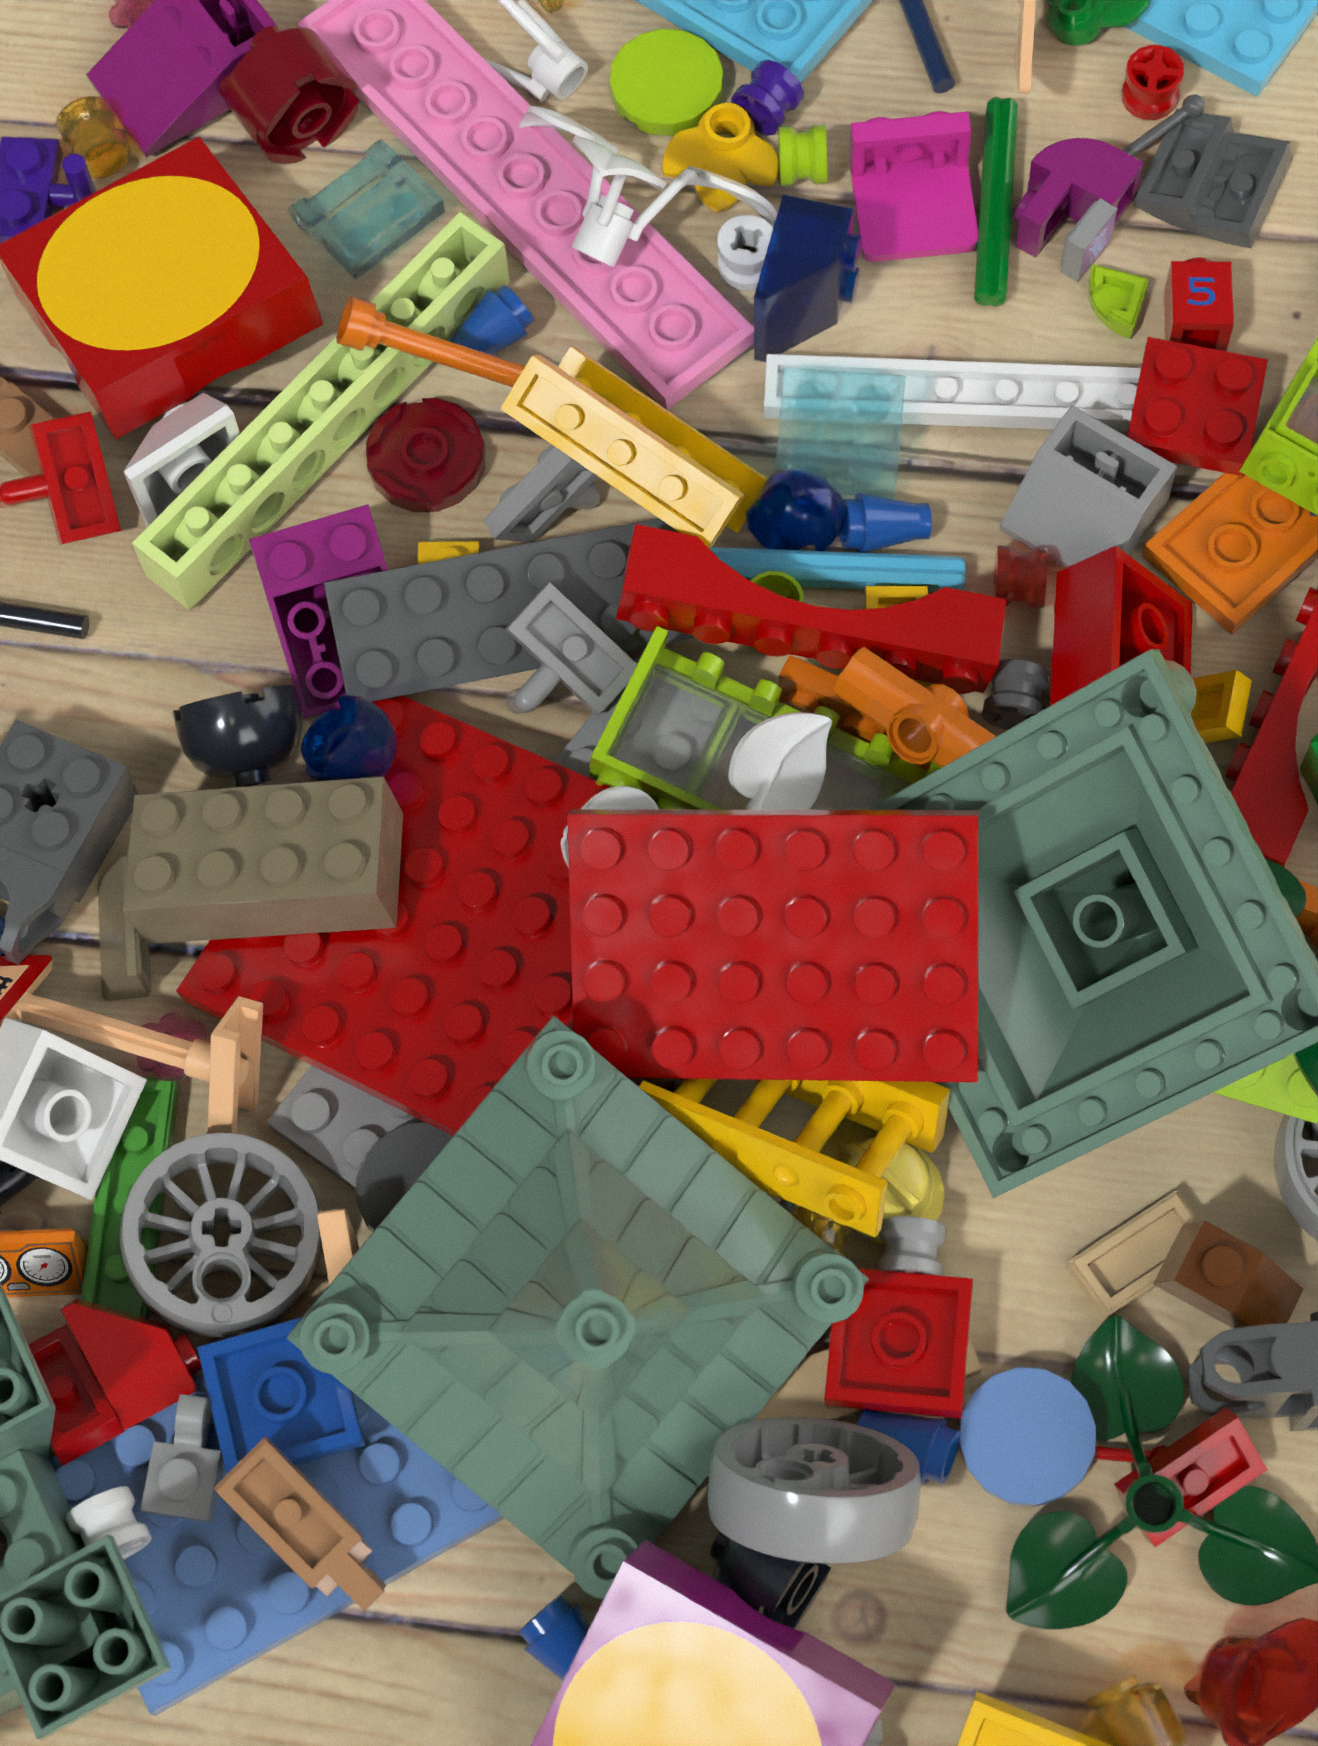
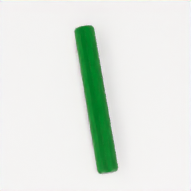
(996, 202)

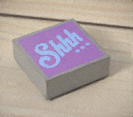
(1088, 239)

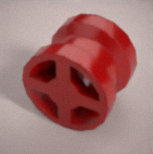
(1152, 82)

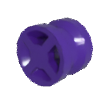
(769, 96)

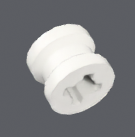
(739, 266)
(110, 1515)

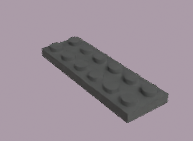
(448, 616)

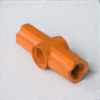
(918, 720)

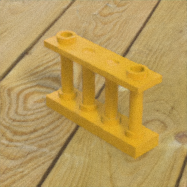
(634, 444)
(796, 1169)

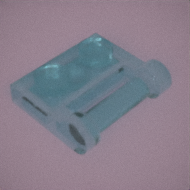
(377, 219)

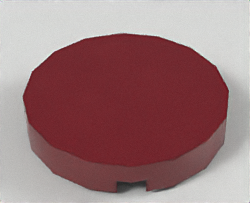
(425, 455)

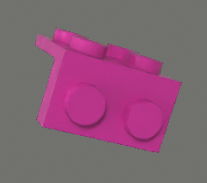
(913, 186)

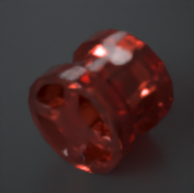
(1021, 575)

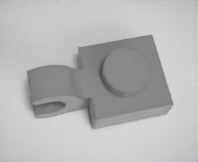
(185, 1473)

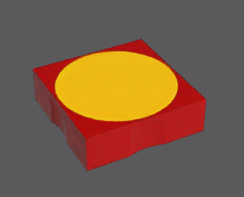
(159, 286)

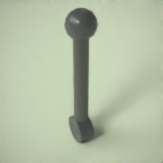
(1191, 107)

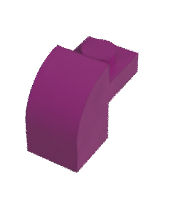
(1067, 182)

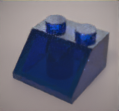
(804, 274)

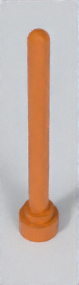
(365, 326)

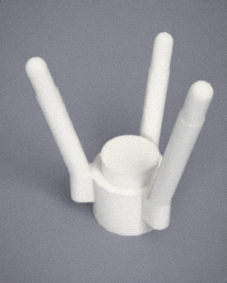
(552, 63)

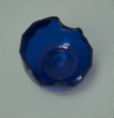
(796, 511)

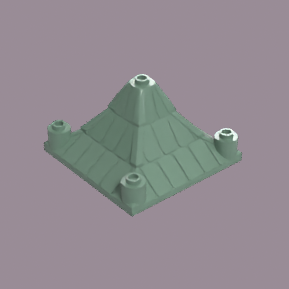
(1119, 925)
(577, 1307)

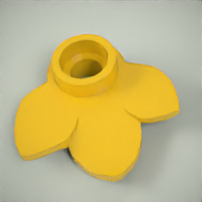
(738, 158)

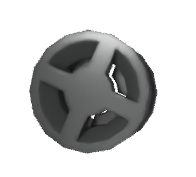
(1015, 693)

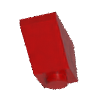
(133, 1359)

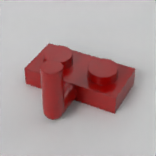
(70, 479)

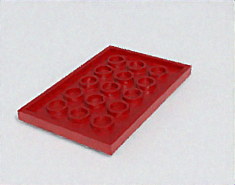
(777, 943)

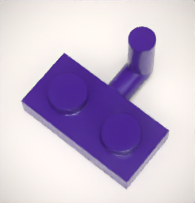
(31, 182)

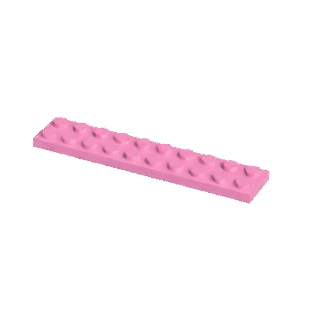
(531, 192)

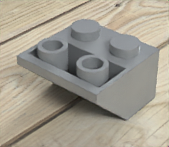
(1088, 492)

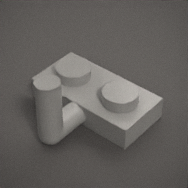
(542, 497)
(570, 653)

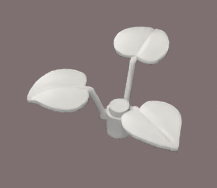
(606, 220)
(774, 765)

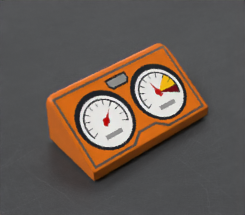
(42, 1262)

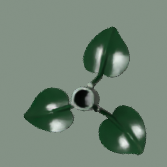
(1067, 1576)

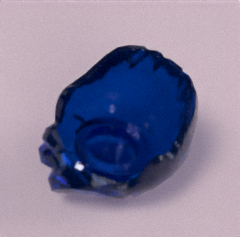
(349, 742)

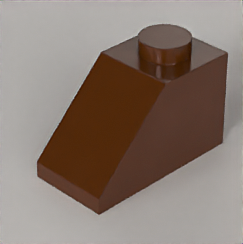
(1227, 1278)

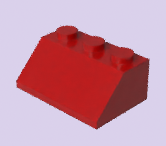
(1110, 614)

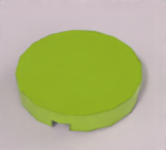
(666, 81)

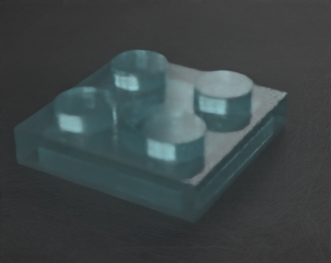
(842, 427)

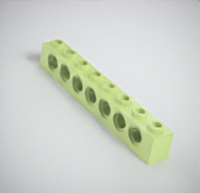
(315, 418)

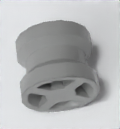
(911, 1245)

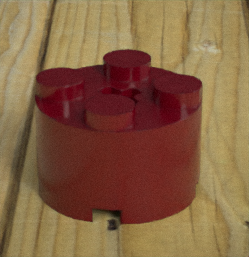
(290, 93)

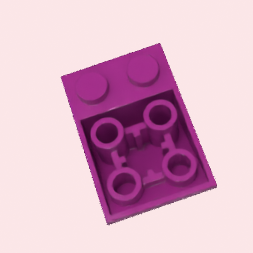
(170, 66)
(293, 575)

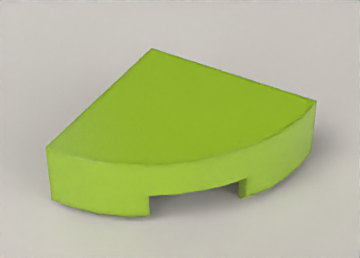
(1116, 298)

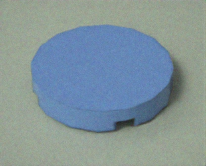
(1027, 1436)

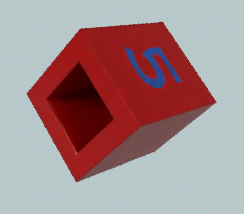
(1199, 303)

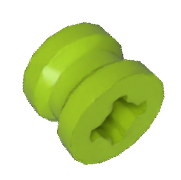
(802, 155)

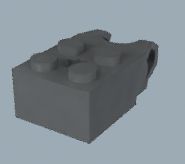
(55, 829)
(1274, 1368)

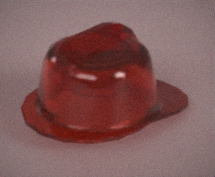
(1259, 1683)

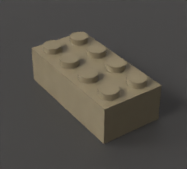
(264, 860)

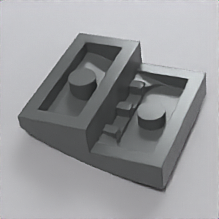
(1214, 179)

